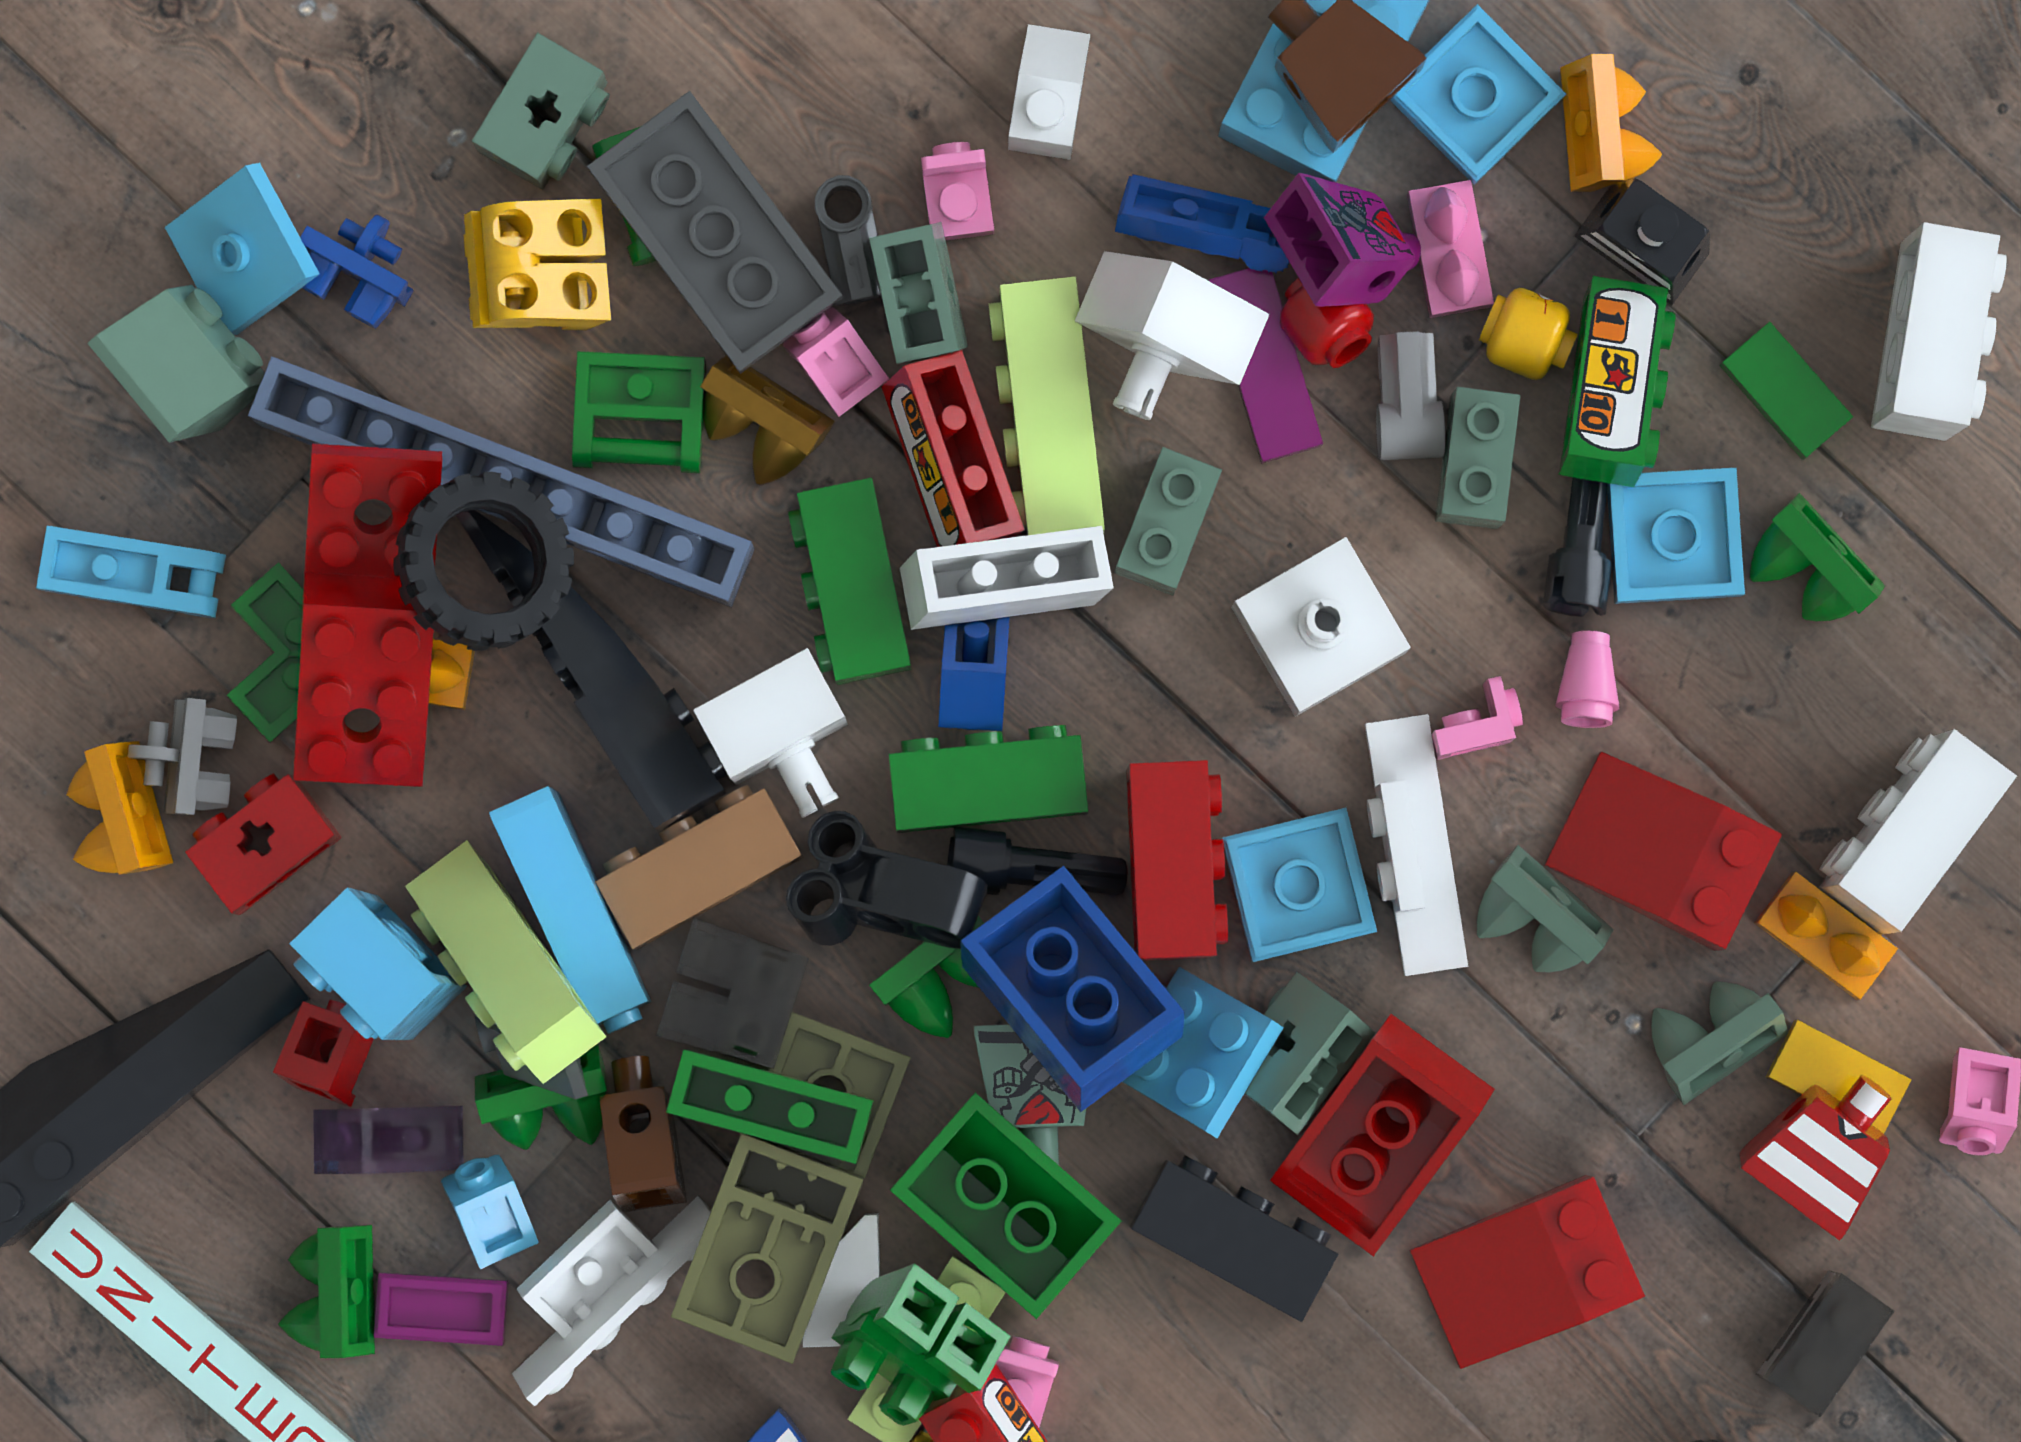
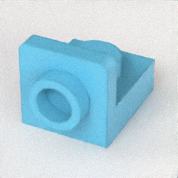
(489, 1210)

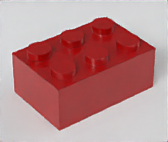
(1175, 860)

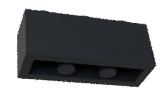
(1235, 1237)

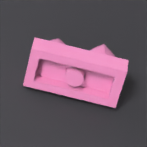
(1451, 249)

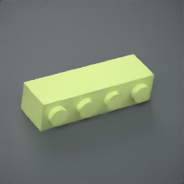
(1049, 405)
(504, 964)

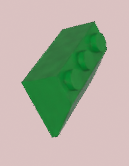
(1005, 1205)

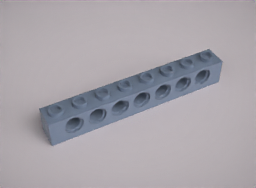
(596, 515)

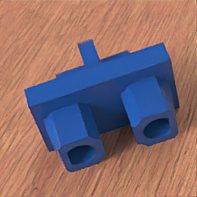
(377, 287)

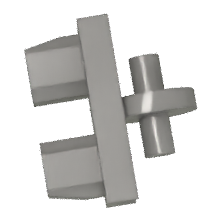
(192, 729)

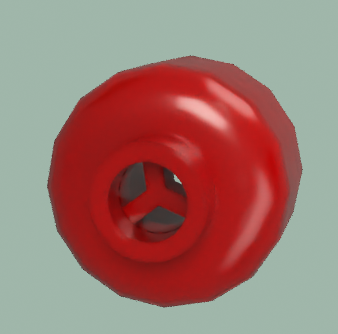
(1325, 333)

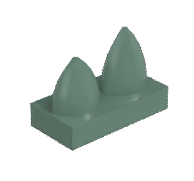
(1527, 891)
(1700, 1059)

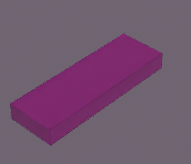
(1273, 381)

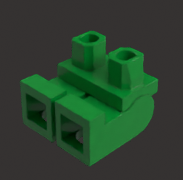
(914, 1343)

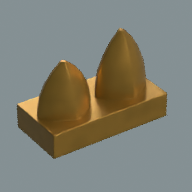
(787, 423)

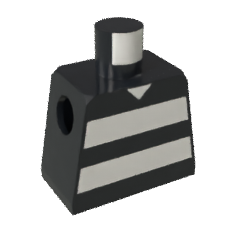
(1646, 236)

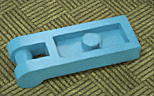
(128, 571)

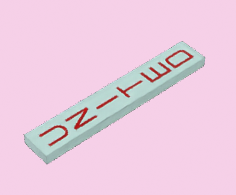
(178, 1333)

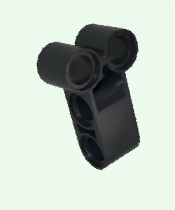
(880, 890)

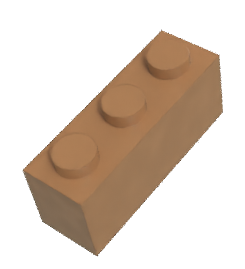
(697, 866)

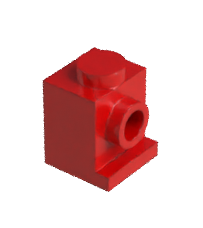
(306, 1052)

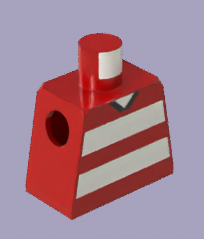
(1823, 1153)

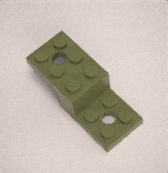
(787, 1202)

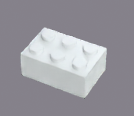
(1938, 332)
(1914, 830)

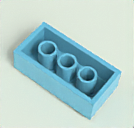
(1270, 121)
(375, 966)

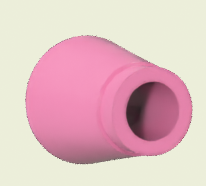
(1588, 682)

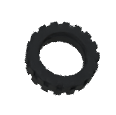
(540, 530)

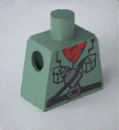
(1023, 1088)

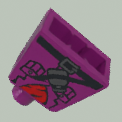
(1341, 241)

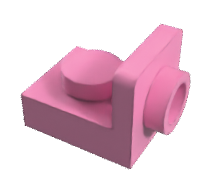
(957, 190)
(836, 360)
(1468, 733)
(1982, 1102)
(1029, 1373)

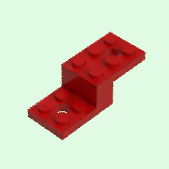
(355, 628)

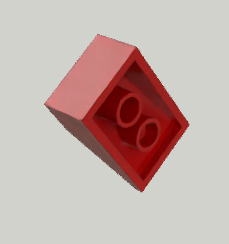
(1663, 851)
(1382, 1135)
(1527, 1272)

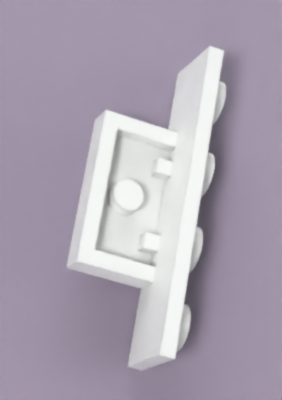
(1416, 845)
(597, 1285)

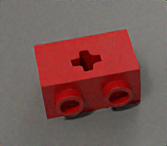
(248, 876)

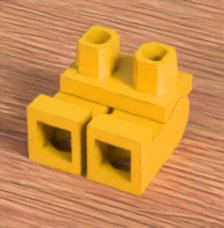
(534, 266)

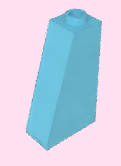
(571, 907)

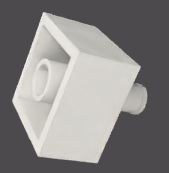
(1171, 325)
(1320, 626)
(774, 725)

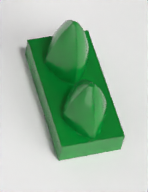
(1804, 538)
(917, 990)
(517, 1106)
(343, 1314)

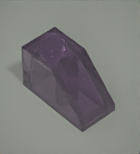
(388, 1139)

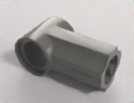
(848, 244)

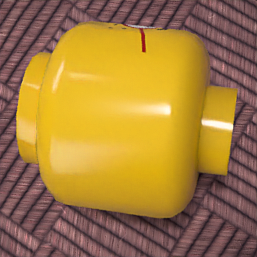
(1528, 333)

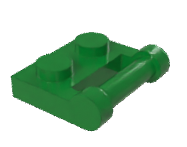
(638, 390)

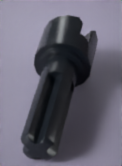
(1579, 571)
(997, 862)

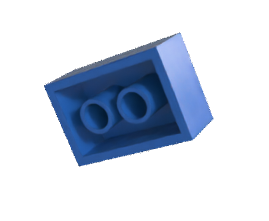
(1072, 988)

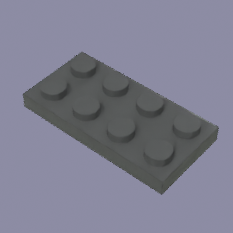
(715, 232)

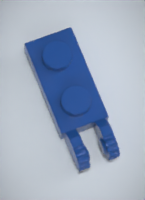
(1199, 222)

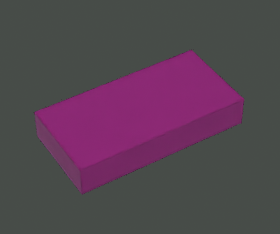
(441, 1309)

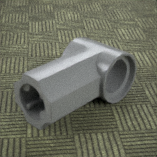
(1409, 415)

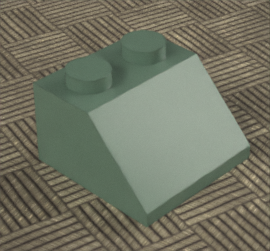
(181, 363)

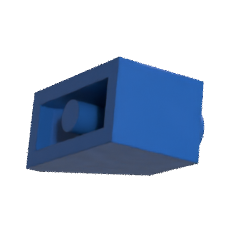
(974, 675)

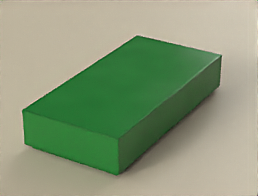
(1786, 390)

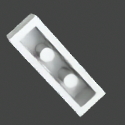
(1006, 577)

